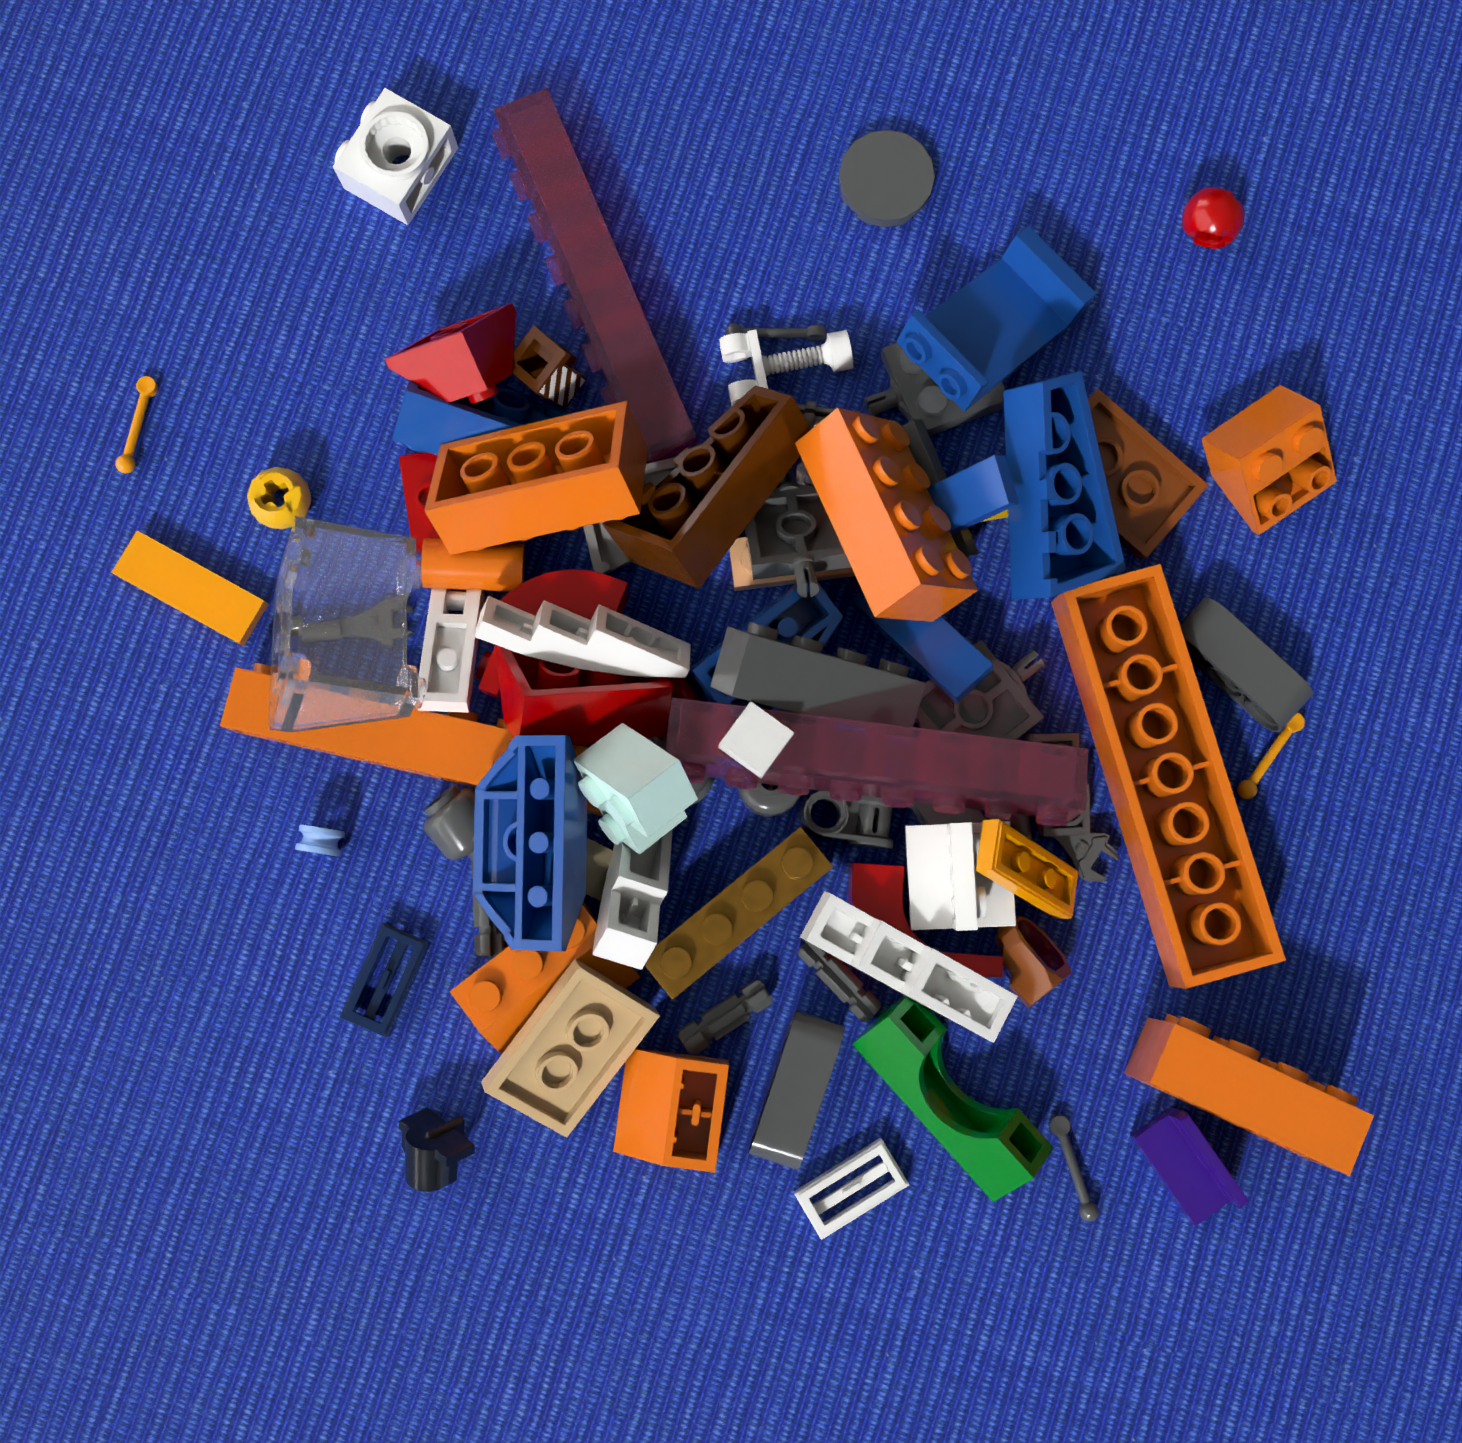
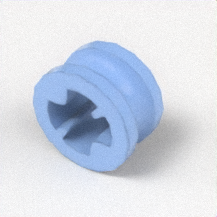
(320, 840)

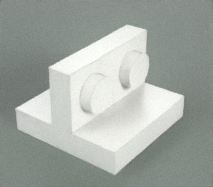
(945, 884)

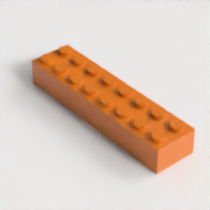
(1167, 779)

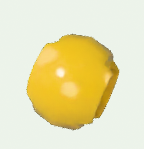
(262, 497)

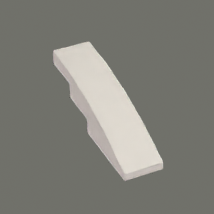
(602, 644)
(909, 966)

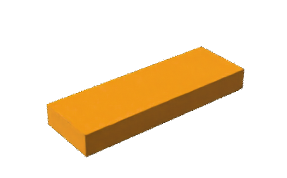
(190, 588)
(1026, 869)

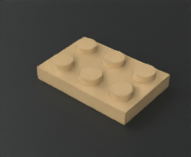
(570, 1048)

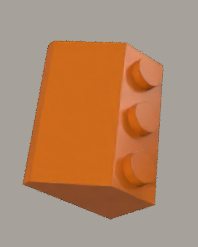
(515, 982)

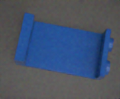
(997, 320)

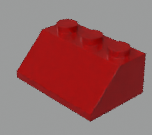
(577, 702)

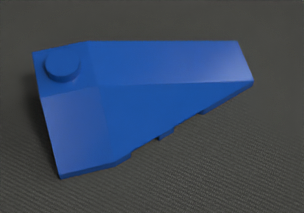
(430, 421)

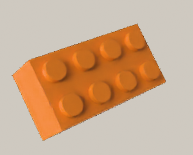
(538, 479)
(886, 516)
(1250, 1094)

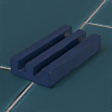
(388, 1022)

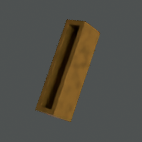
(737, 912)

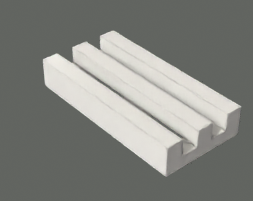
(842, 1169)

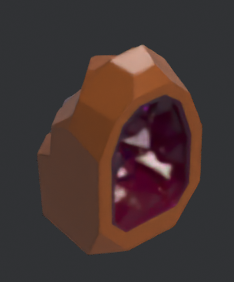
(1030, 960)

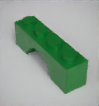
(990, 1143)

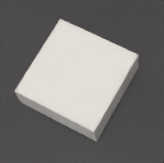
(756, 739)

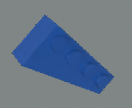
(1064, 518)

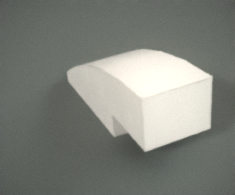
(632, 903)

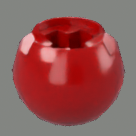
(1213, 217)

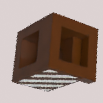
(547, 368)

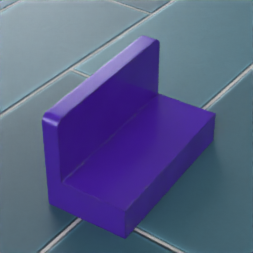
(1187, 1165)

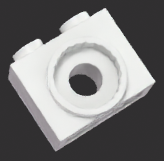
(387, 131)

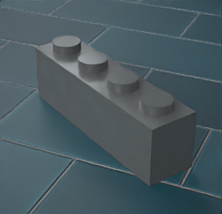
(812, 682)

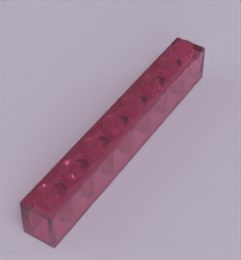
(592, 272)
(890, 764)

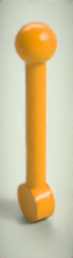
(147, 388)
(1248, 788)

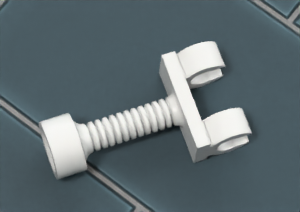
(740, 346)

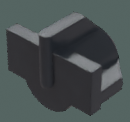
(433, 1149)

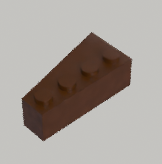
(714, 489)

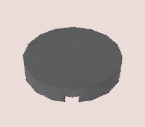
(886, 178)

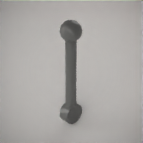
(812, 333)
(1060, 1126)

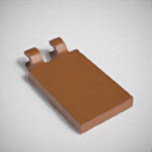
(1144, 479)

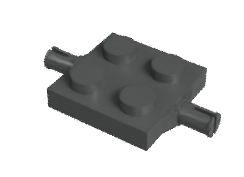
(922, 399)
(794, 537)
(992, 709)

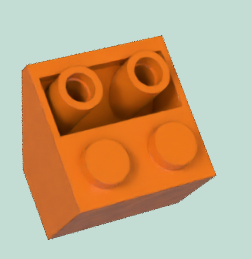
(1271, 457)
(672, 1109)

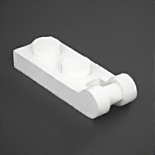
(450, 649)

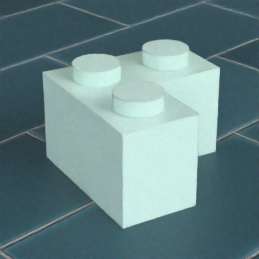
(634, 787)

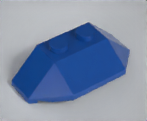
(531, 843)

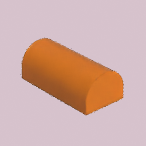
(488, 569)

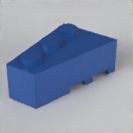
(790, 614)

